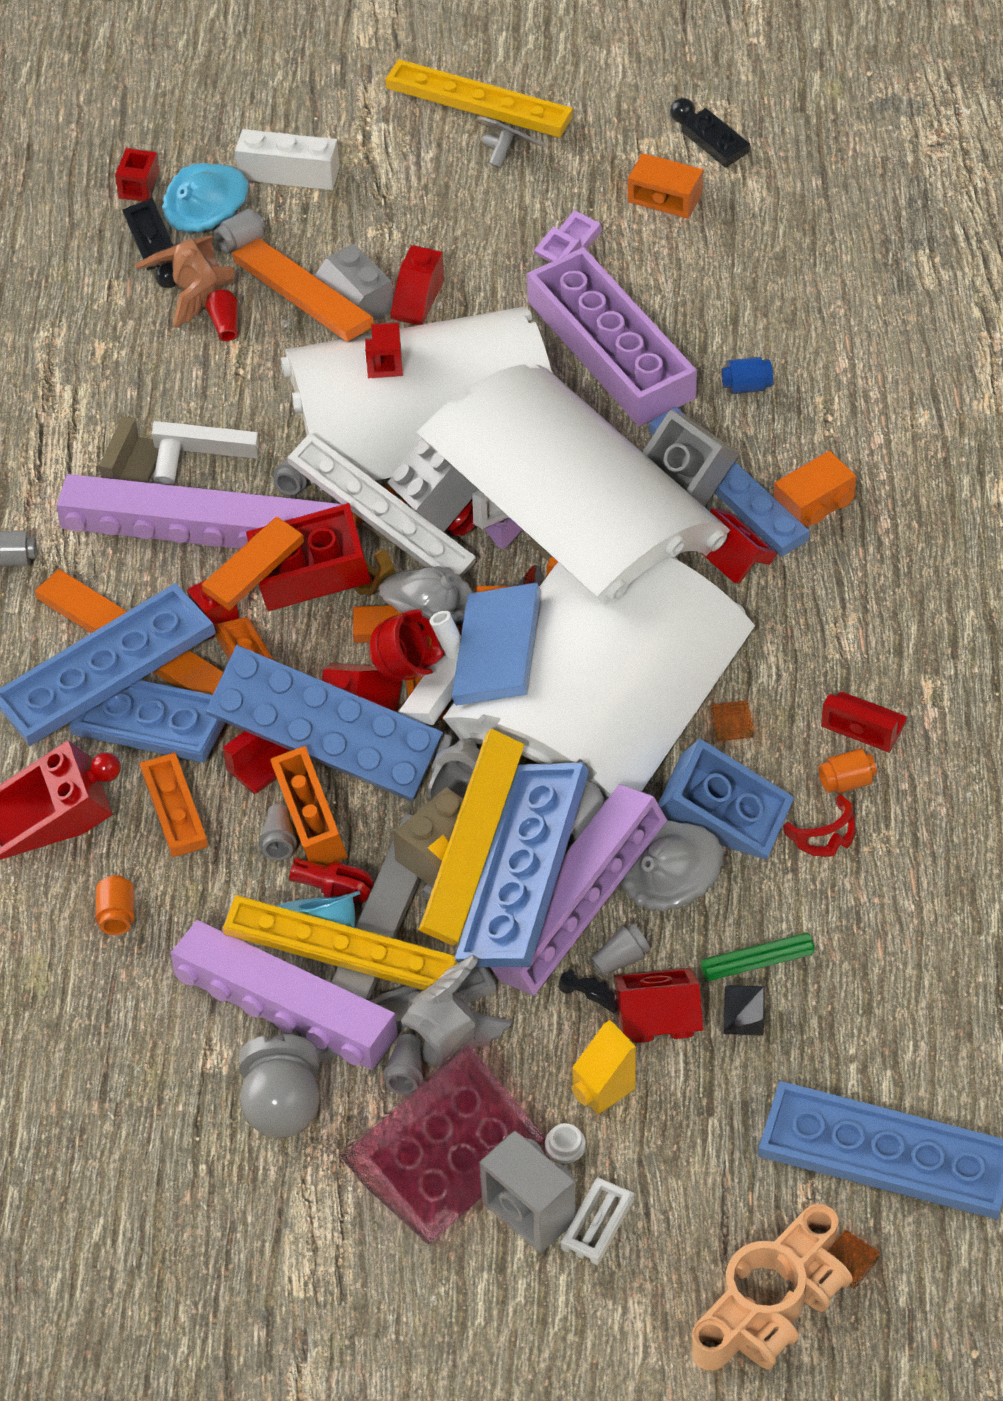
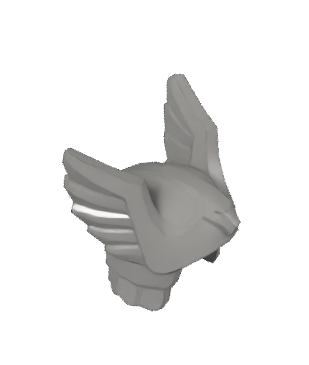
(454, 766)
(448, 1020)

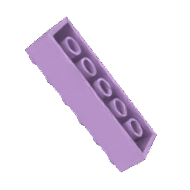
(611, 336)

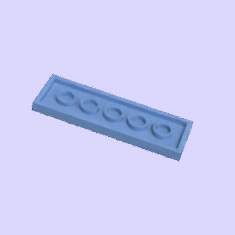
(103, 663)
(329, 721)
(523, 865)
(885, 1149)

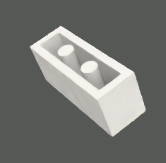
(287, 159)

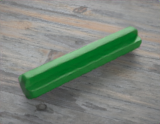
(757, 956)

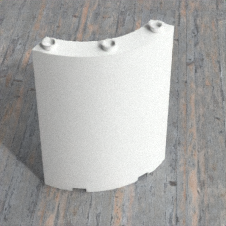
(378, 418)
(570, 479)
(616, 677)

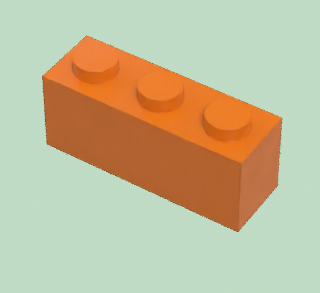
(308, 807)

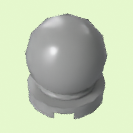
(279, 1085)

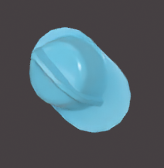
(334, 909)

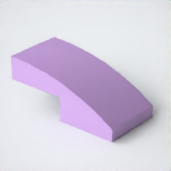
(574, 234)

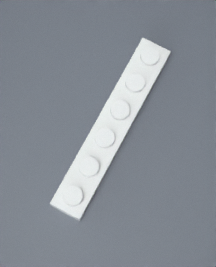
(379, 507)

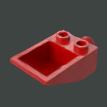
(55, 799)

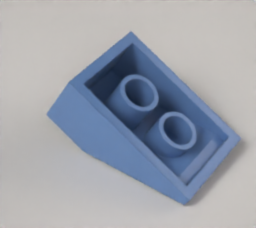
(726, 800)

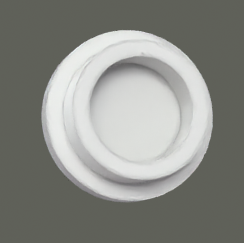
(565, 1143)

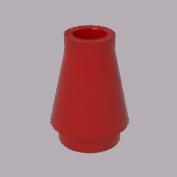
(223, 312)

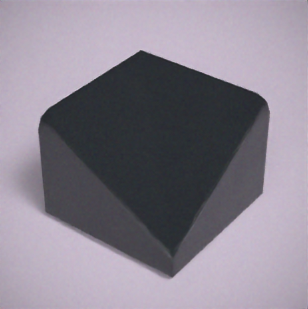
(744, 1010)

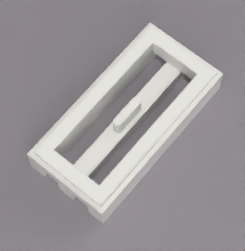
(584, 1247)

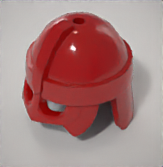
(401, 647)

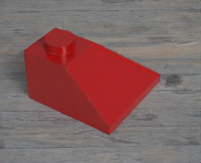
(364, 682)

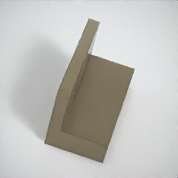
(129, 455)

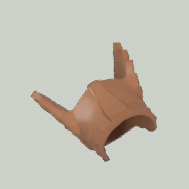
(193, 272)

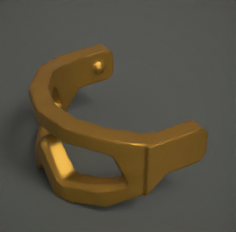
(385, 570)

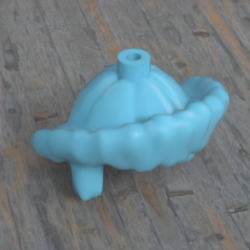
(204, 196)

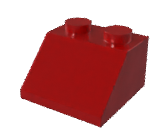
(658, 1004)

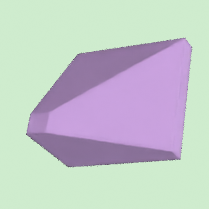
(503, 532)

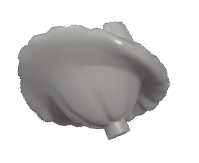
(428, 590)
(675, 867)

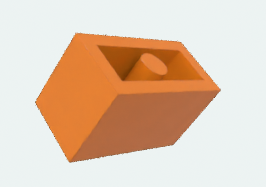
(665, 185)
(816, 489)

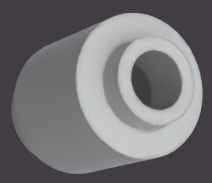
(239, 230)
(17, 548)

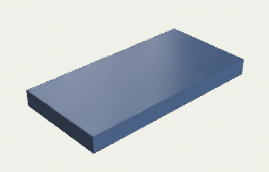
(496, 644)
(153, 720)

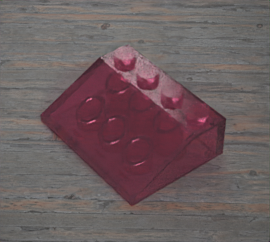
(430, 1144)

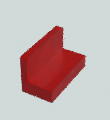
(740, 548)
(862, 720)
(249, 760)

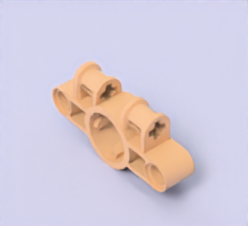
(762, 1329)

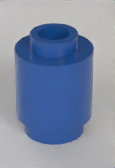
(747, 375)

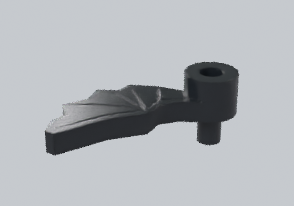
(593, 989)

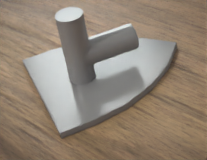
(502, 142)

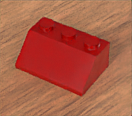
(322, 565)

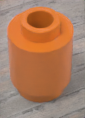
(847, 771)
(115, 905)

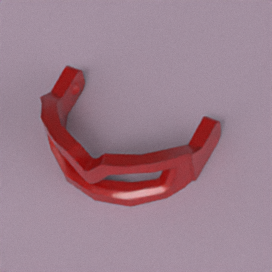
(801, 836)

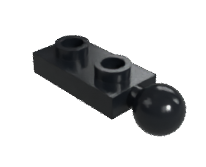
(709, 132)
(150, 237)

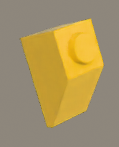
(605, 1069)

